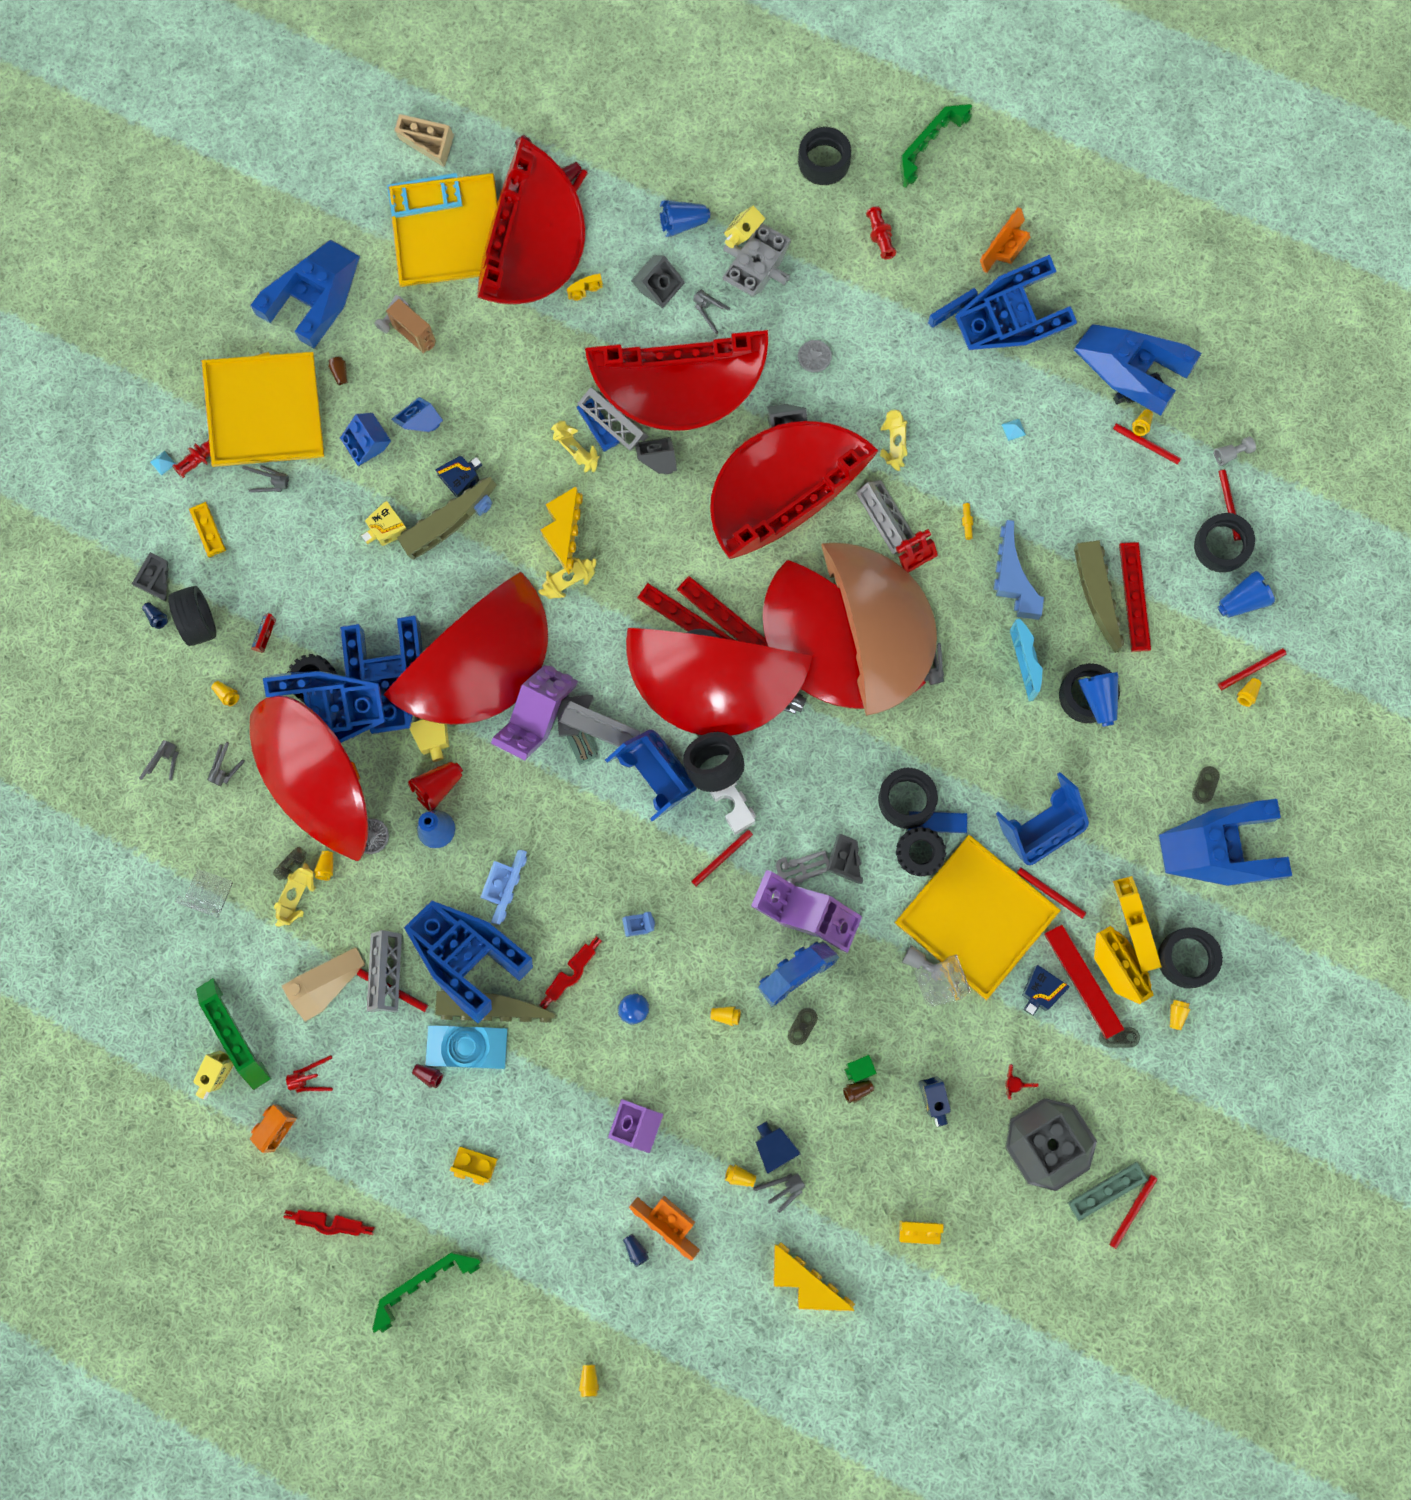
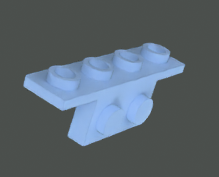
(501, 883)

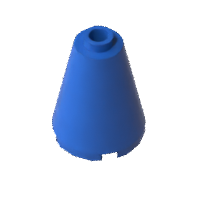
(682, 216)
(1247, 596)
(1102, 697)
(435, 829)

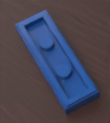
(951, 308)
(603, 437)
(945, 822)

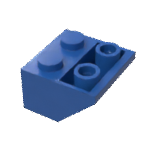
(364, 438)

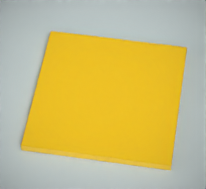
(446, 241)
(262, 409)
(978, 913)

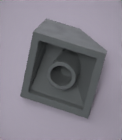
(785, 414)
(657, 455)

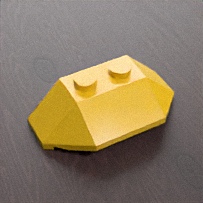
(1121, 967)

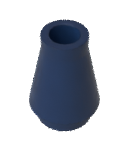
(154, 615)
(636, 1252)

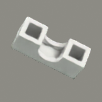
(741, 816)

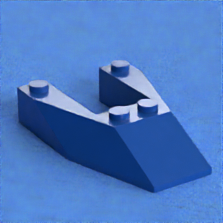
(317, 281)
(1004, 315)
(1125, 357)
(383, 669)
(342, 702)
(1212, 850)
(453, 944)
(796, 971)

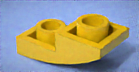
(577, 290)

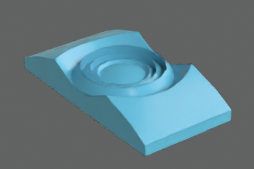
(446, 205)
(1027, 658)
(466, 1047)

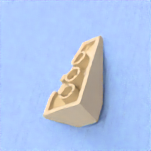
(319, 986)

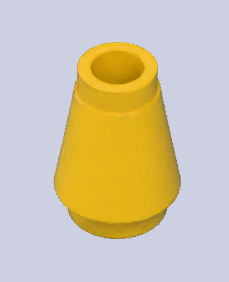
(1143, 423)
(1249, 692)
(225, 693)
(324, 867)
(1178, 1014)
(726, 1015)
(738, 1176)
(588, 1382)

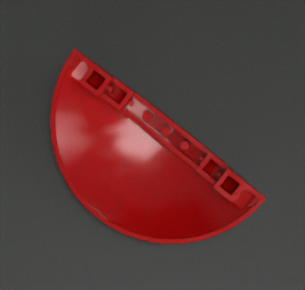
(522, 253)
(682, 383)
(782, 481)
(810, 618)
(478, 660)
(713, 681)
(309, 774)

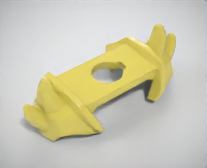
(896, 426)
(564, 434)
(555, 584)
(286, 908)

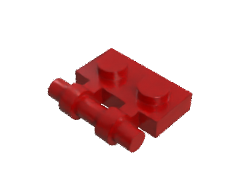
(918, 555)

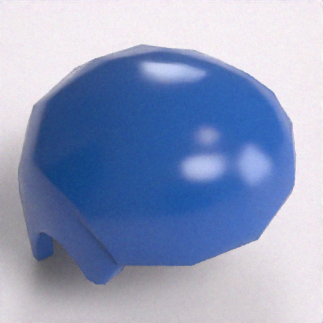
(633, 1009)

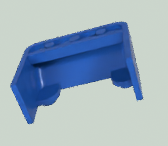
(658, 767)
(1051, 827)

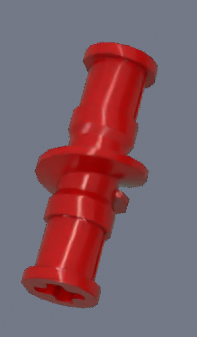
(881, 233)
(193, 459)

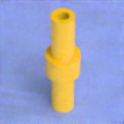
(967, 521)

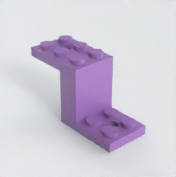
(534, 712)
(806, 911)

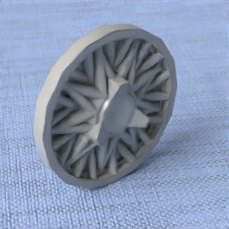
(814, 356)
(377, 836)

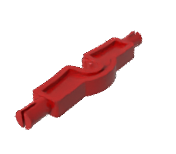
(564, 981)
(318, 1221)

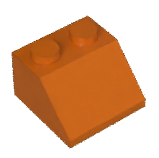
(272, 1129)

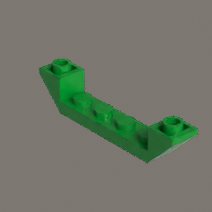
(957, 114)
(230, 1036)
(384, 1316)

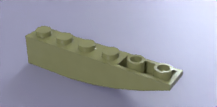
(444, 521)
(1098, 590)
(502, 1007)

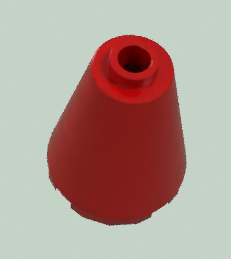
(435, 784)

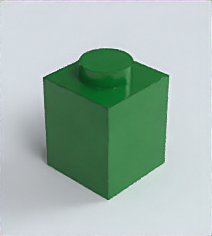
(860, 1069)

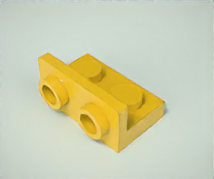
(473, 1165)
(920, 1232)

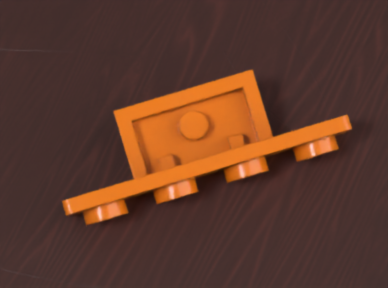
(1007, 243)
(669, 1223)

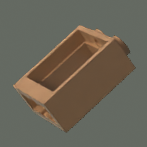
(411, 326)

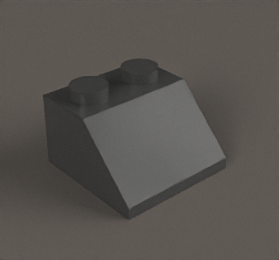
(658, 280)

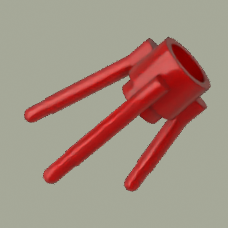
(298, 1080)
(1014, 1084)

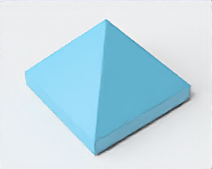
(1013, 429)
(162, 463)

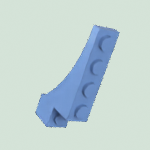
(1012, 580)

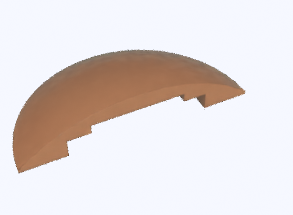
(887, 621)

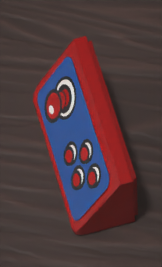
(263, 633)

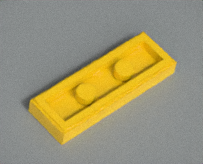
(207, 529)

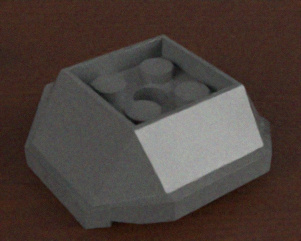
(1028, 1144)

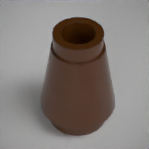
(338, 369)
(857, 1091)

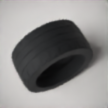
(824, 137)
(1233, 522)
(192, 616)
(1066, 700)
(911, 775)
(718, 777)
(1213, 952)

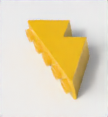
(562, 532)
(1137, 924)
(812, 1292)

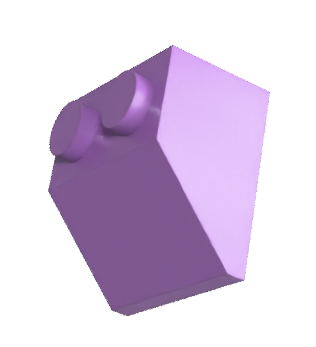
(635, 1126)

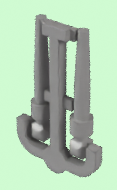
(794, 862)

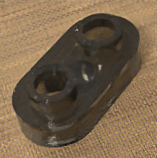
(1205, 785)
(295, 858)
(802, 1026)
(1120, 1040)

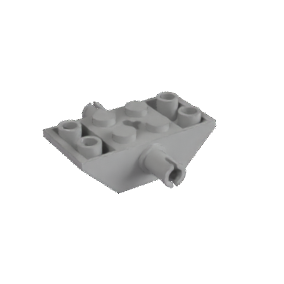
(758, 261)

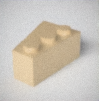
(426, 137)

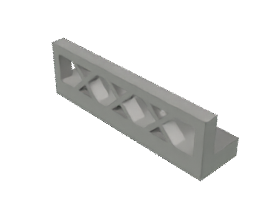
(606, 405)
(884, 516)
(596, 724)
(377, 971)

